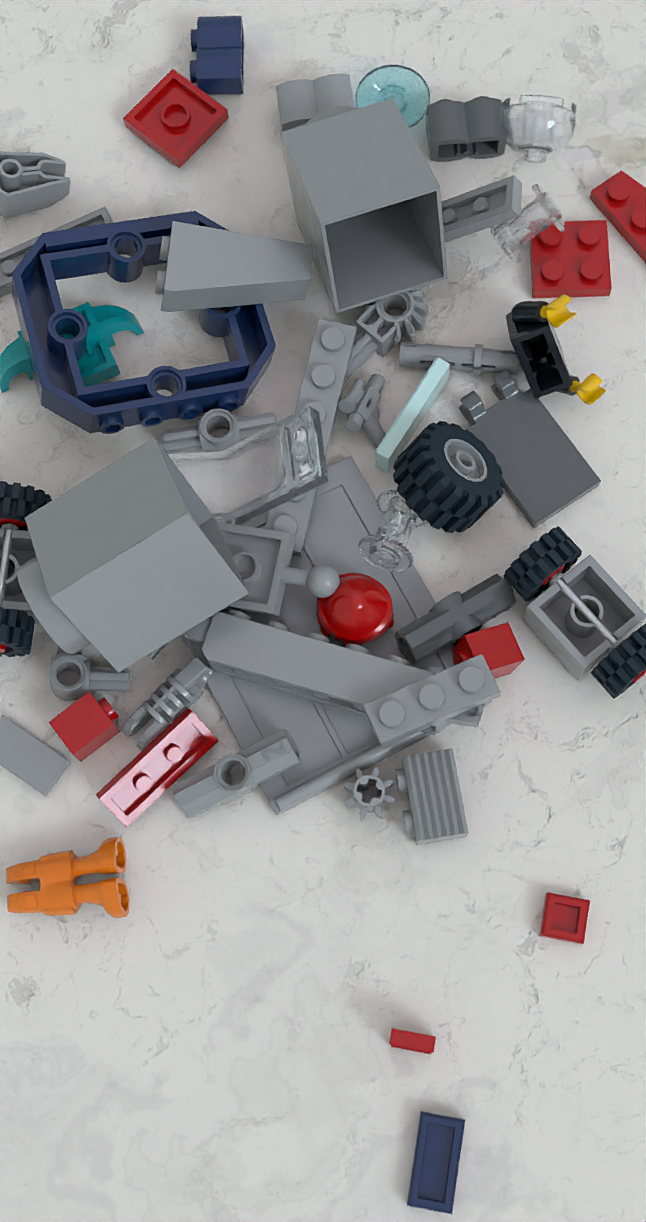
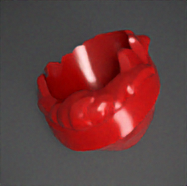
(356, 610)

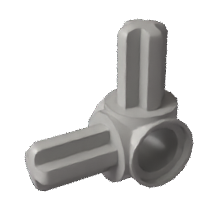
(90, 677)

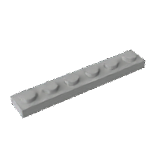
(322, 391)

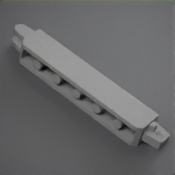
(308, 664)

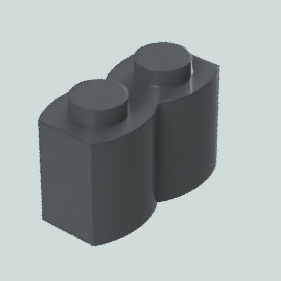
(465, 129)

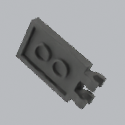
(535, 455)

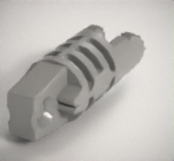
(168, 701)

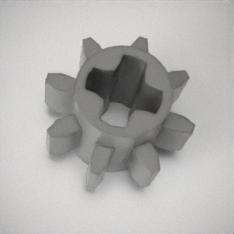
(375, 803)

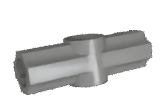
(214, 786)

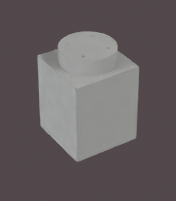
(366, 203)
(127, 560)

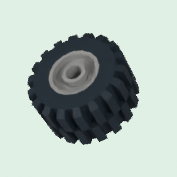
(448, 477)

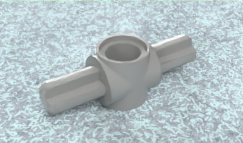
(200, 435)

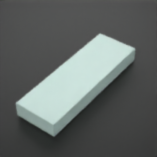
(412, 414)

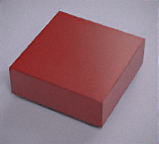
(564, 918)
(412, 1041)

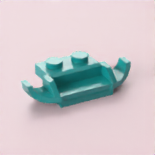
(96, 364)

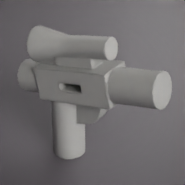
(362, 407)

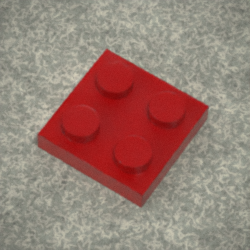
(176, 118)
(571, 261)

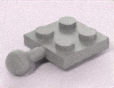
(264, 564)

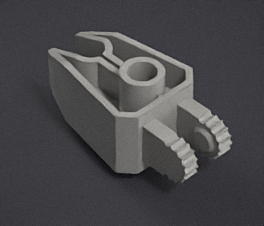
(30, 182)

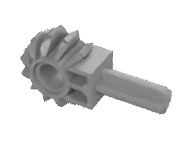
(381, 331)

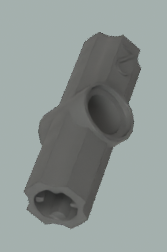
(454, 618)

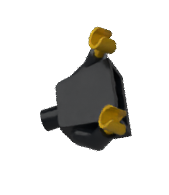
(540, 352)

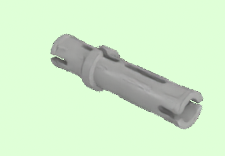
(470, 359)

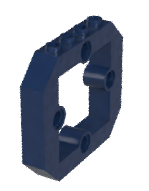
(135, 400)

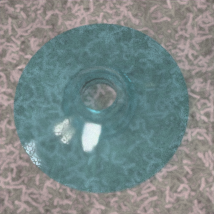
(396, 82)

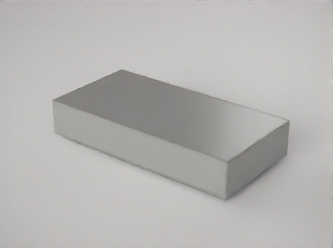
(29, 757)

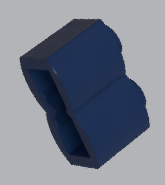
(219, 55)

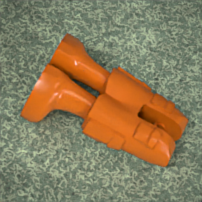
(58, 882)

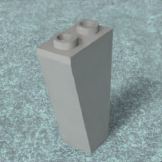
(229, 269)

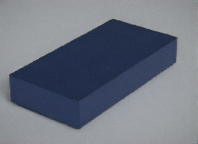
(436, 1162)

